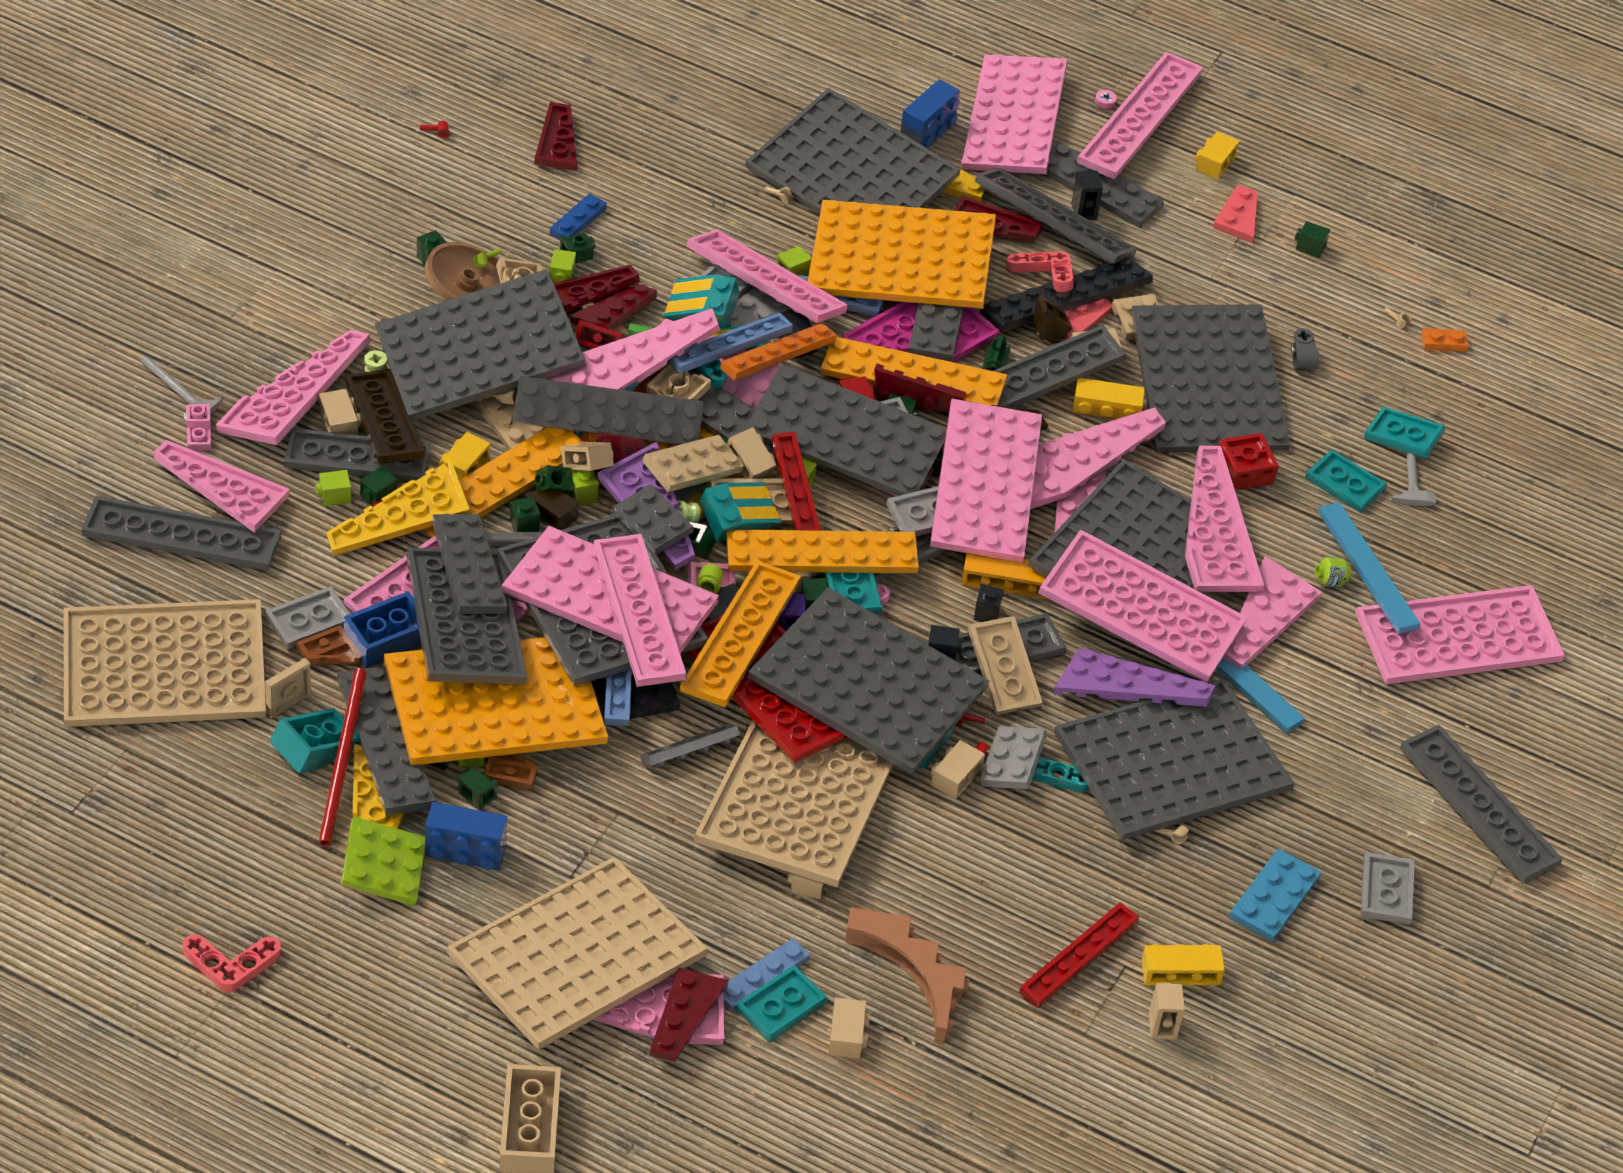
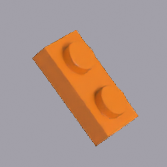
(1444, 340)

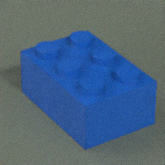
(931, 113)
(384, 628)
(465, 836)

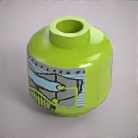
(1333, 572)

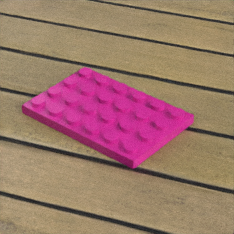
(895, 326)

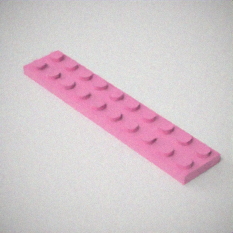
(1139, 115)

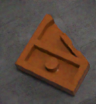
(329, 648)
(512, 771)

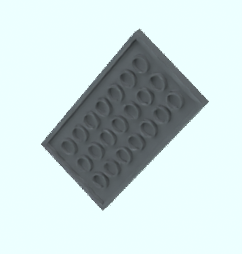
(849, 431)
(462, 645)

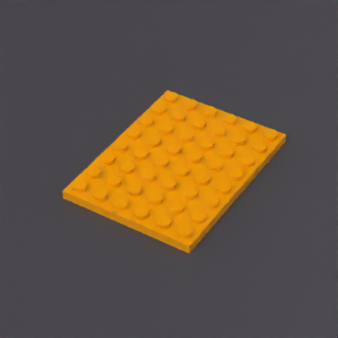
(902, 253)
(492, 719)

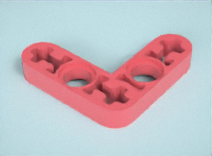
(1056, 262)
(234, 967)

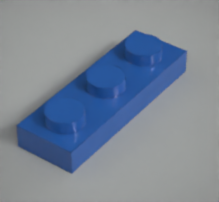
(579, 217)

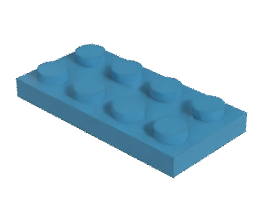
(1275, 895)

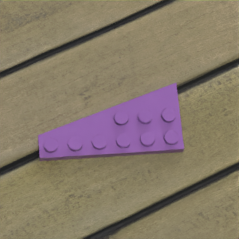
(630, 477)
(1126, 680)

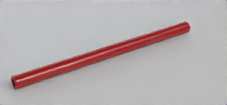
(342, 757)

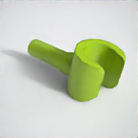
(481, 259)

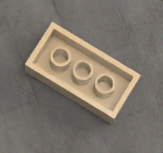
(530, 1119)

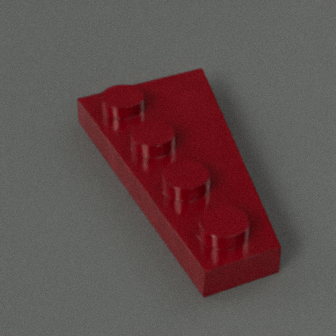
(556, 141)
(1007, 223)
(591, 287)
(617, 308)
(928, 396)
(684, 1011)

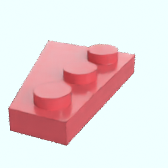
(1239, 214)
(1085, 316)

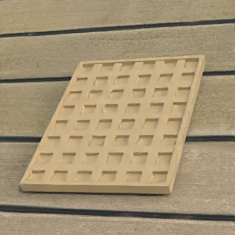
(576, 952)

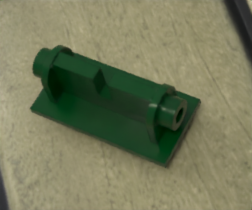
(996, 354)

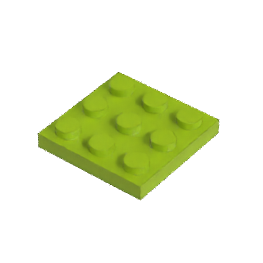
(383, 861)

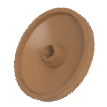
(453, 272)

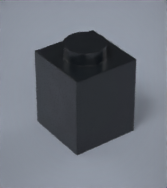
(988, 603)
(945, 640)

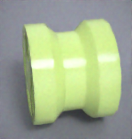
(375, 361)
(689, 511)

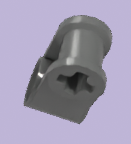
(1304, 350)

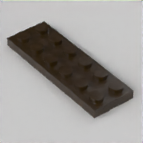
(384, 416)

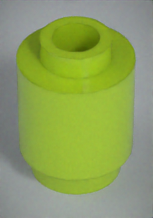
(710, 578)

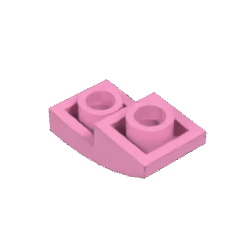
(198, 427)

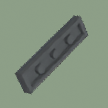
(680, 749)

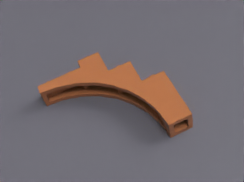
(919, 958)

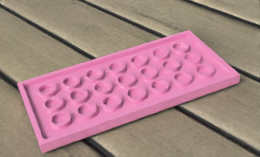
(1015, 114)
(986, 480)
(566, 579)
(1143, 605)
(1462, 635)

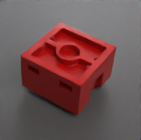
(1249, 461)

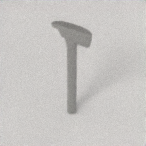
(177, 387)
(1414, 495)

